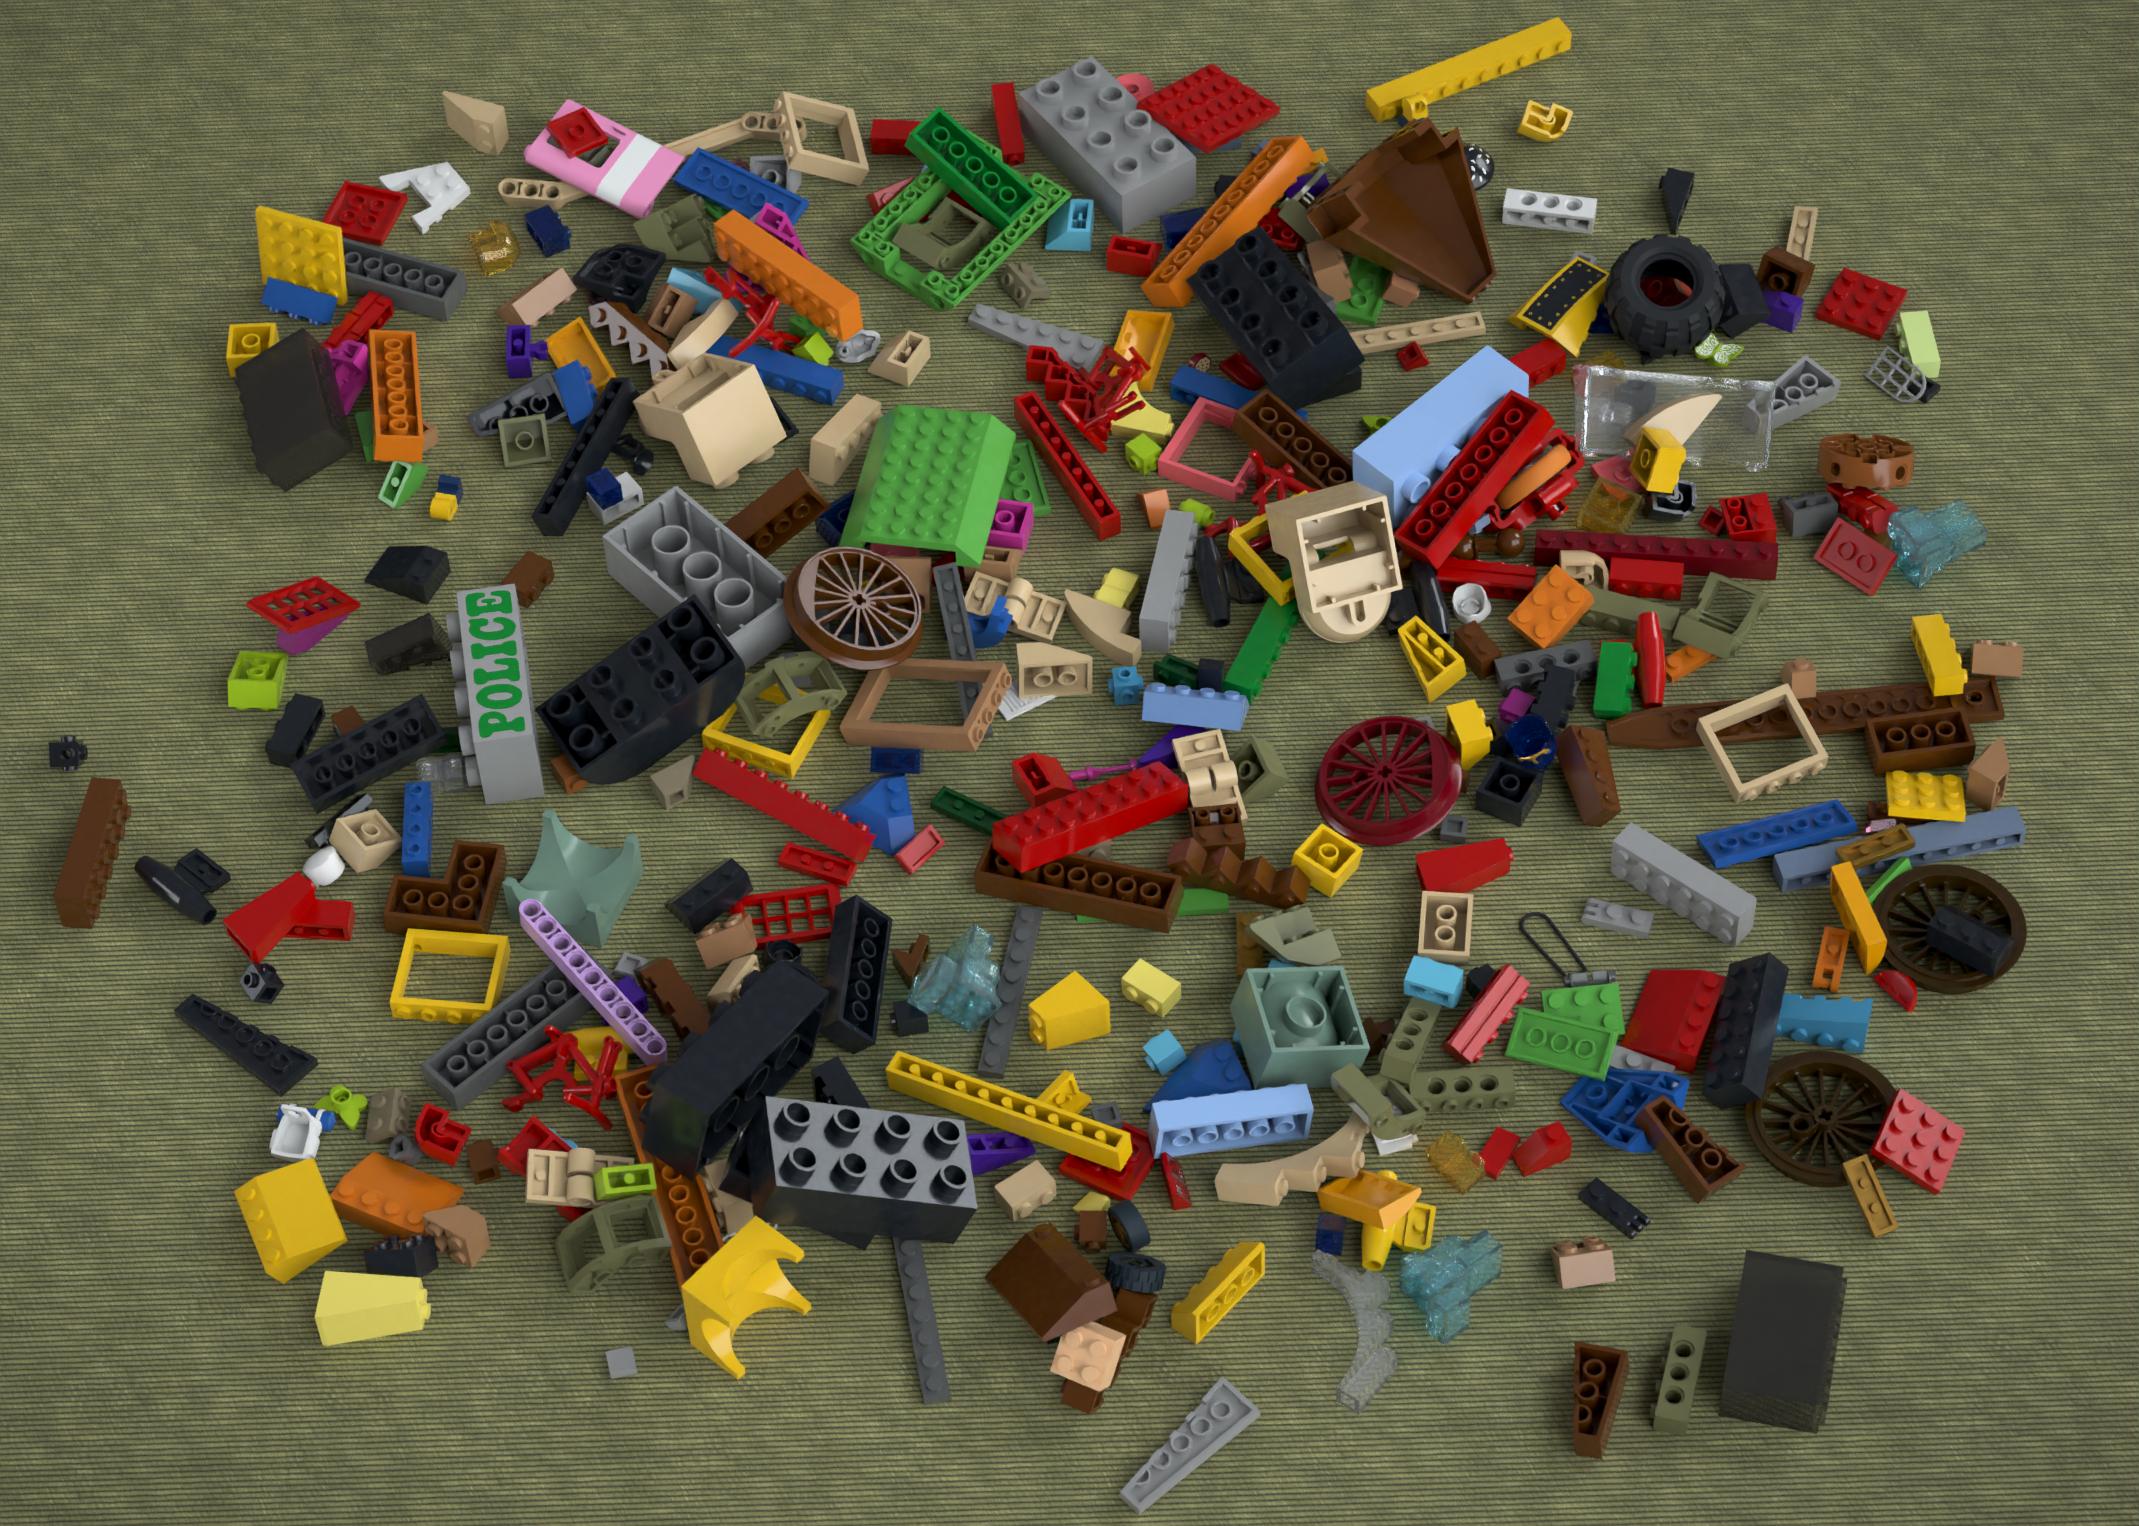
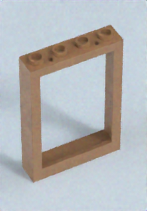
(859, 731)

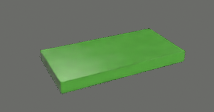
(1366, 293)
(1024, 479)
(1561, 1043)

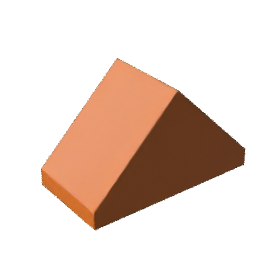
(1154, 506)

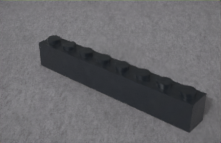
(585, 457)

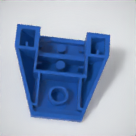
(1613, 1104)

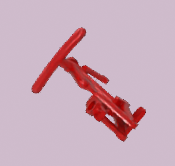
(760, 312)
(1127, 374)
(1283, 480)
(563, 1049)

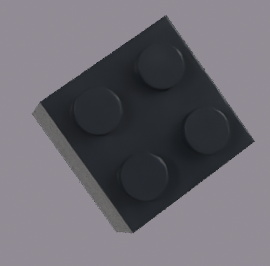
(1509, 791)
(402, 1256)

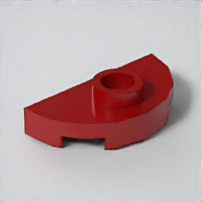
(1898, 987)

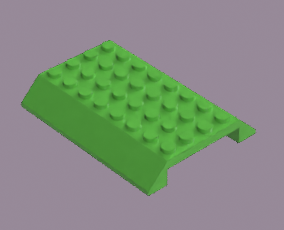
(931, 482)

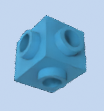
(1125, 685)

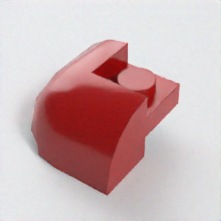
(440, 1136)

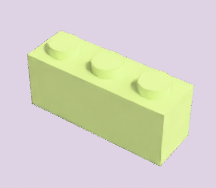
(1918, 343)

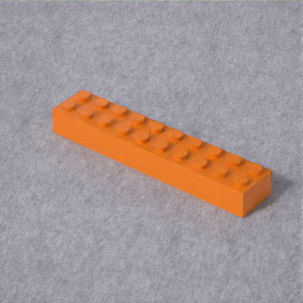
(1229, 218)
(681, 1201)

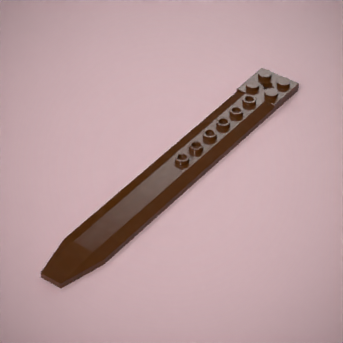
(1827, 712)

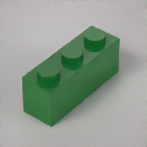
(1614, 680)

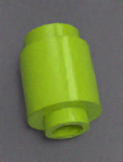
(1203, 514)

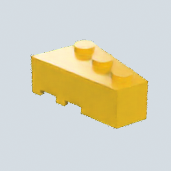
(1430, 658)

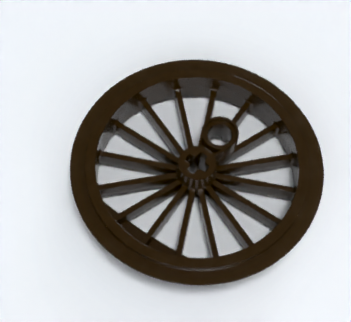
(1945, 877)
(1822, 1120)

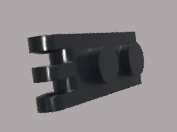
(1613, 1208)

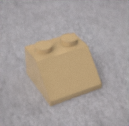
(364, 840)

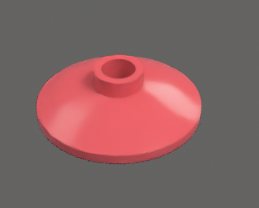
(1137, 85)

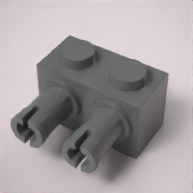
(1808, 513)

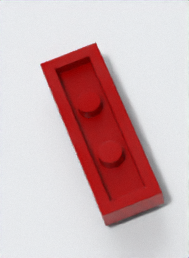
(817, 864)

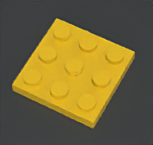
(1925, 796)

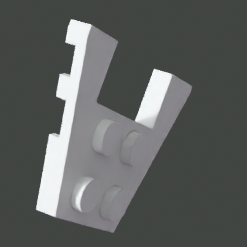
(436, 185)

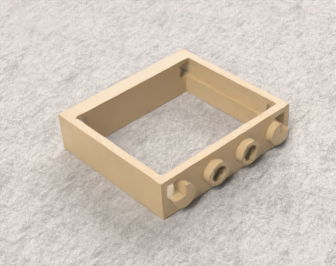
(850, 170)
(1746, 709)

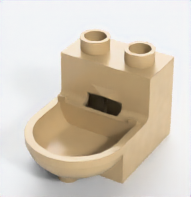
(713, 416)
(1349, 592)

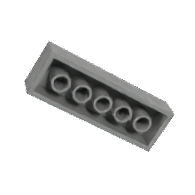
(1168, 580)
(1683, 885)

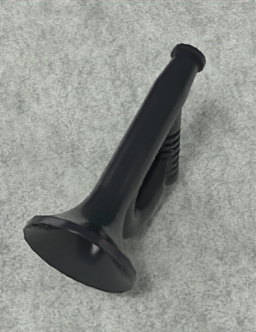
(639, 456)

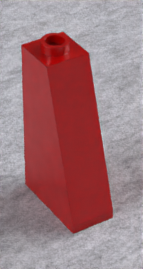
(1007, 123)
(1463, 866)
(270, 917)

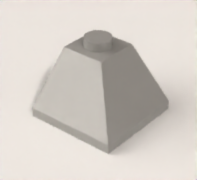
(776, 171)

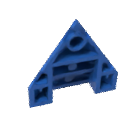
(884, 808)
(1206, 1071)

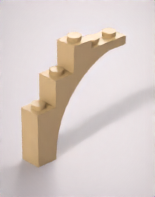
(1270, 1181)

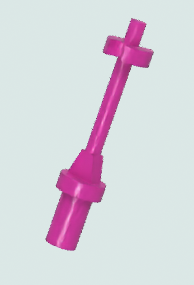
(1090, 773)

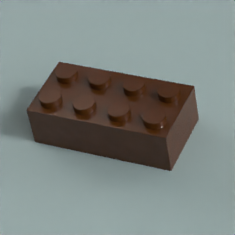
(779, 513)
(1919, 741)

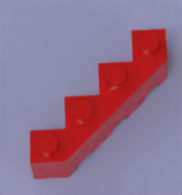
(1062, 383)

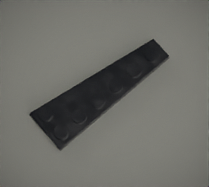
(261, 1055)

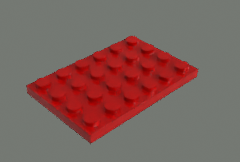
(1209, 108)

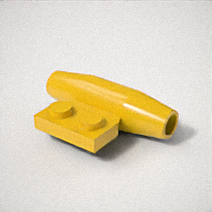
(591, 1046)
(1409, 1233)

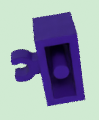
(521, 351)

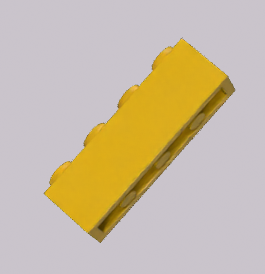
(1938, 655)

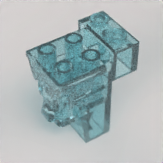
(1933, 538)
(960, 982)
(1446, 1277)

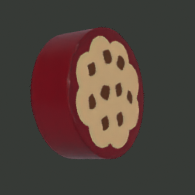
(1201, 362)

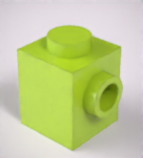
(813, 349)
(1143, 454)

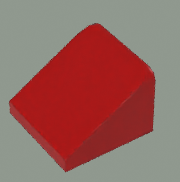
(1412, 356)
(1713, 521)

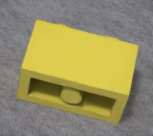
(1151, 988)

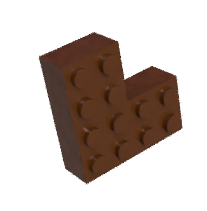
(457, 903)

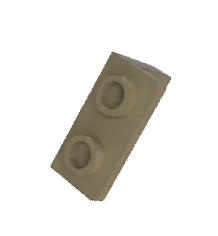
(1023, 284)
(388, 1115)

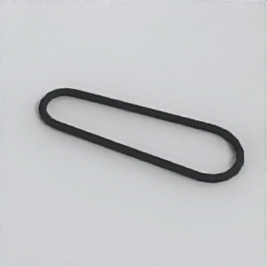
(1558, 933)

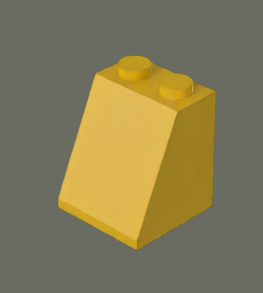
(1069, 1013)

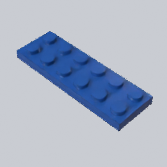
(735, 187)
(1776, 833)

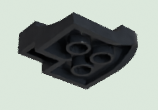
(621, 274)

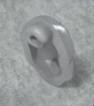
(858, 347)

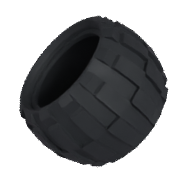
(1657, 327)

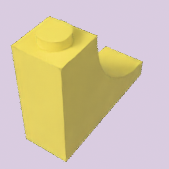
(1149, 421)

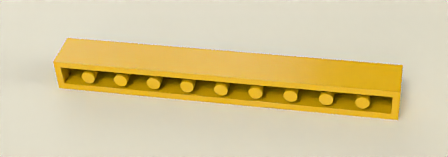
(1471, 68)
(1009, 1110)

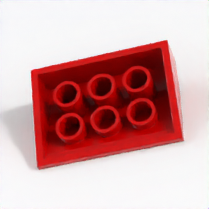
(1675, 1016)

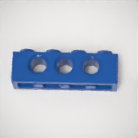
(417, 829)

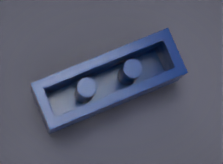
(299, 301)
(577, 392)

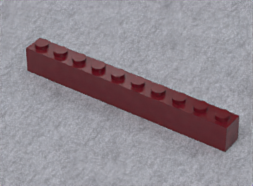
(1699, 556)

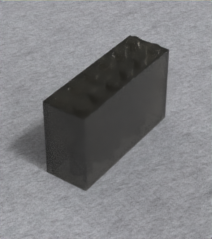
(293, 410)
(1783, 1342)

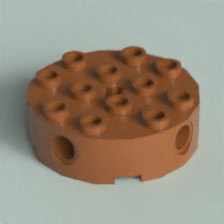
(1866, 461)

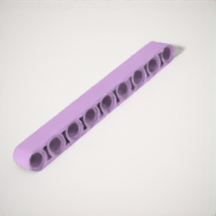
(590, 972)

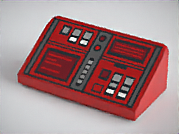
(1175, 1182)

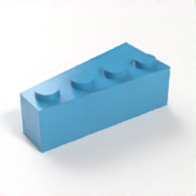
(1825, 1022)

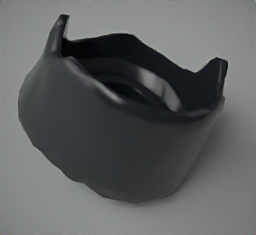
(782, 950)

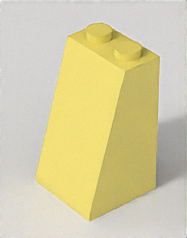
(369, 1306)

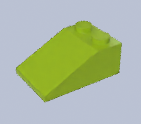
(257, 680)

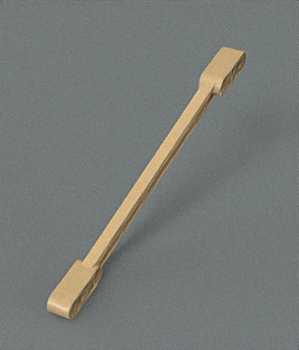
(707, 140)

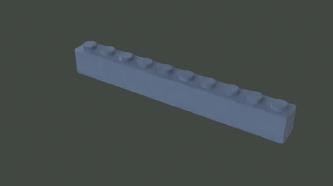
(1933, 844)

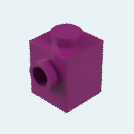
(1515, 706)

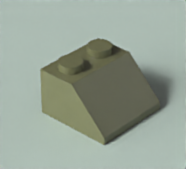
(524, 440)
(1258, 770)

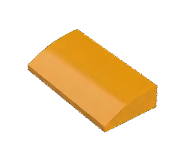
(1149, 335)
(578, 342)
(1857, 916)
(1368, 1198)

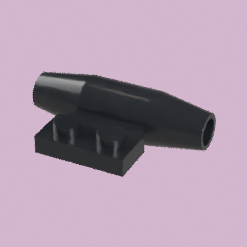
(1223, 582)
(1423, 601)
(185, 883)

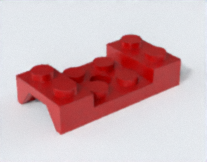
(540, 1137)

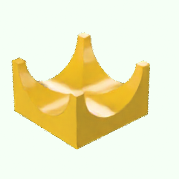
(736, 1284)

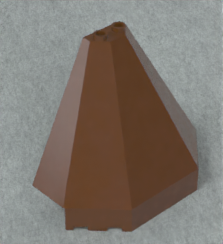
(1411, 212)

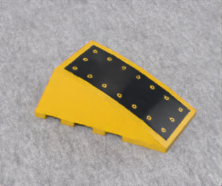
(1565, 305)

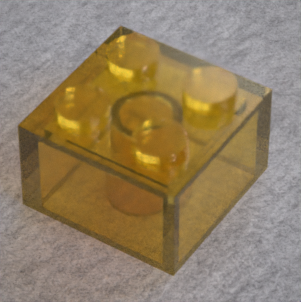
(1608, 508)

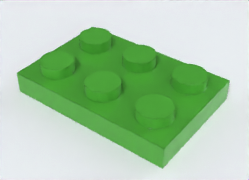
(1588, 1004)

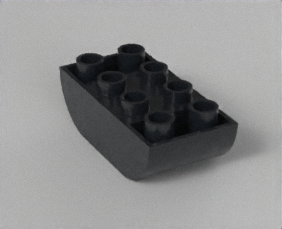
(646, 696)

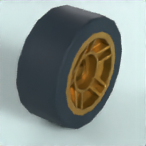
(1129, 1225)

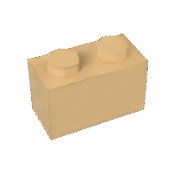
(1025, 1191)

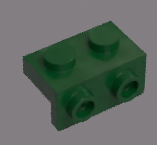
(1176, 672)

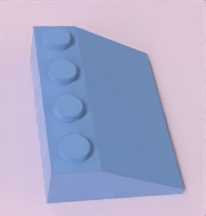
(1194, 707)

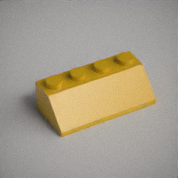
(1219, 1291)

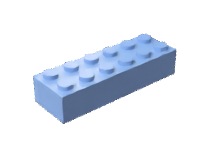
(1230, 1120)

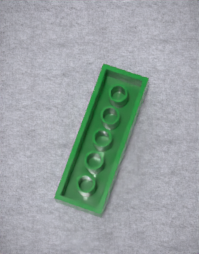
(970, 169)

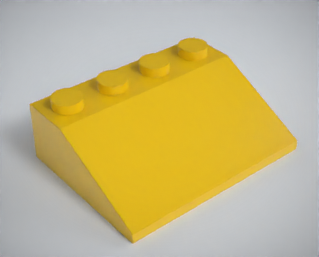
(290, 1218)

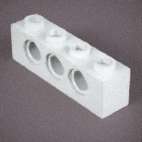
(1549, 211)

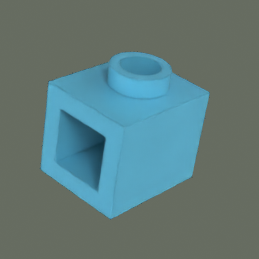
(1163, 1052)

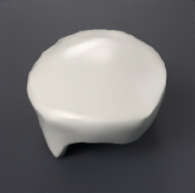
(1470, 603)
(324, 866)

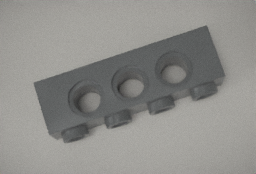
(1527, 669)

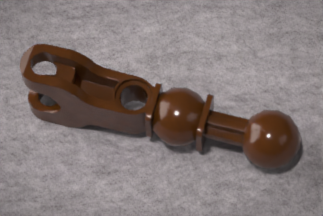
(1508, 543)

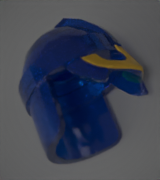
(1532, 741)

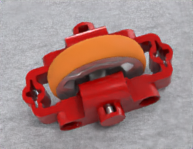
(1537, 485)

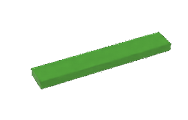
(1193, 903)

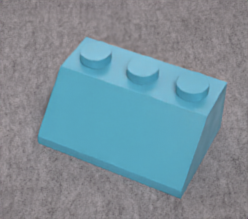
(696, 286)

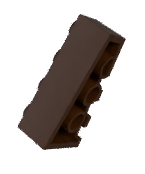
(1588, 773)
(1687, 1149)
(1598, 1388)

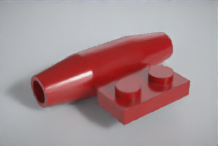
(1650, 667)

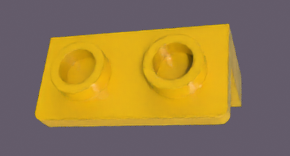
(1065, 1094)

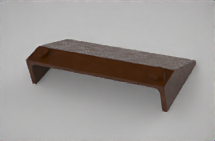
(1051, 1284)

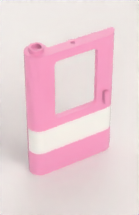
(628, 177)

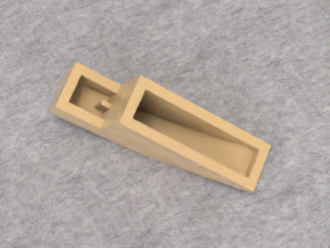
(702, 332)
(1678, 416)
(1104, 627)

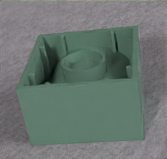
(1297, 1025)

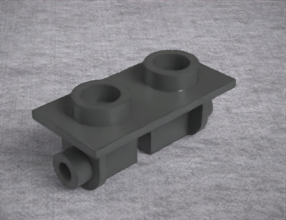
(1598, 978)

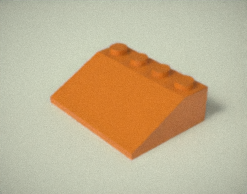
(391, 1196)

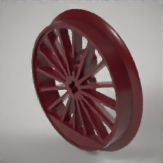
(1387, 778)

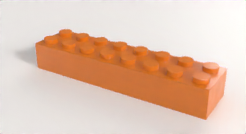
(788, 276)
(395, 396)

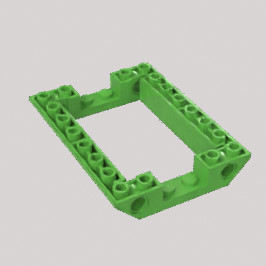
(914, 202)

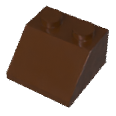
(1784, 272)

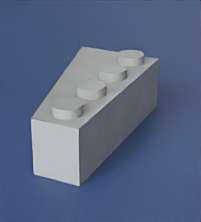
(1802, 390)

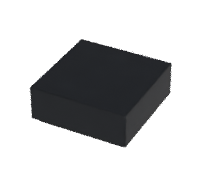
(1931, 390)

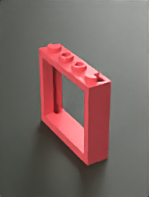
(1170, 469)

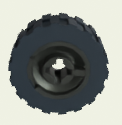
(1135, 1272)

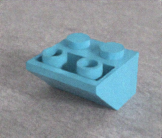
(1071, 226)
(1434, 982)

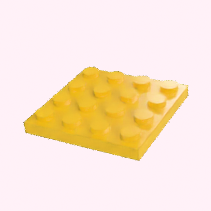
(301, 252)

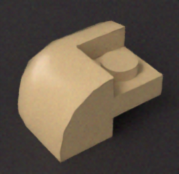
(1585, 568)

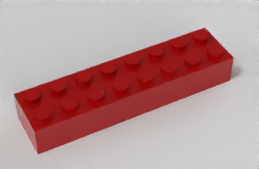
(1474, 479)
(1090, 816)

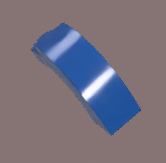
(990, 629)

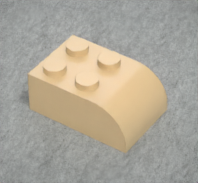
(1445, 926)

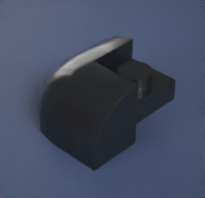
(1671, 506)

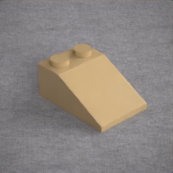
(477, 122)
(1051, 671)

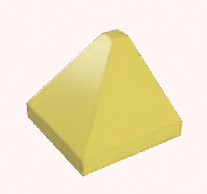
(1093, 1202)

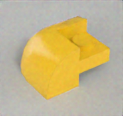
(1544, 123)

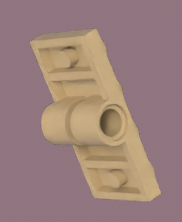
(1033, 613)
(1208, 771)
(567, 1176)

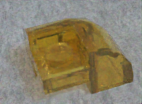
(495, 247)

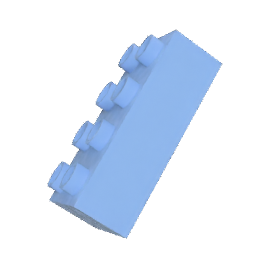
(1430, 433)

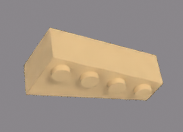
(842, 438)

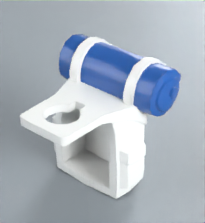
(299, 1132)

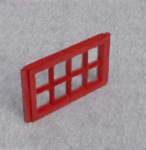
(260, 603)
(832, 896)

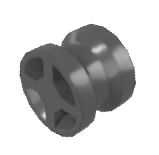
(405, 1150)

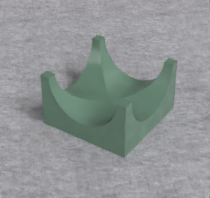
(578, 882)

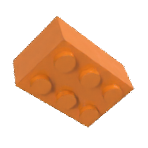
(1551, 609)

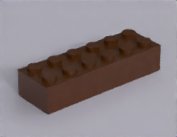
(1287, 438)
(92, 853)

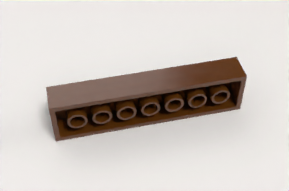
(1086, 888)

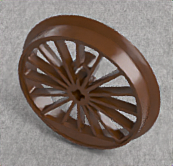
(855, 605)

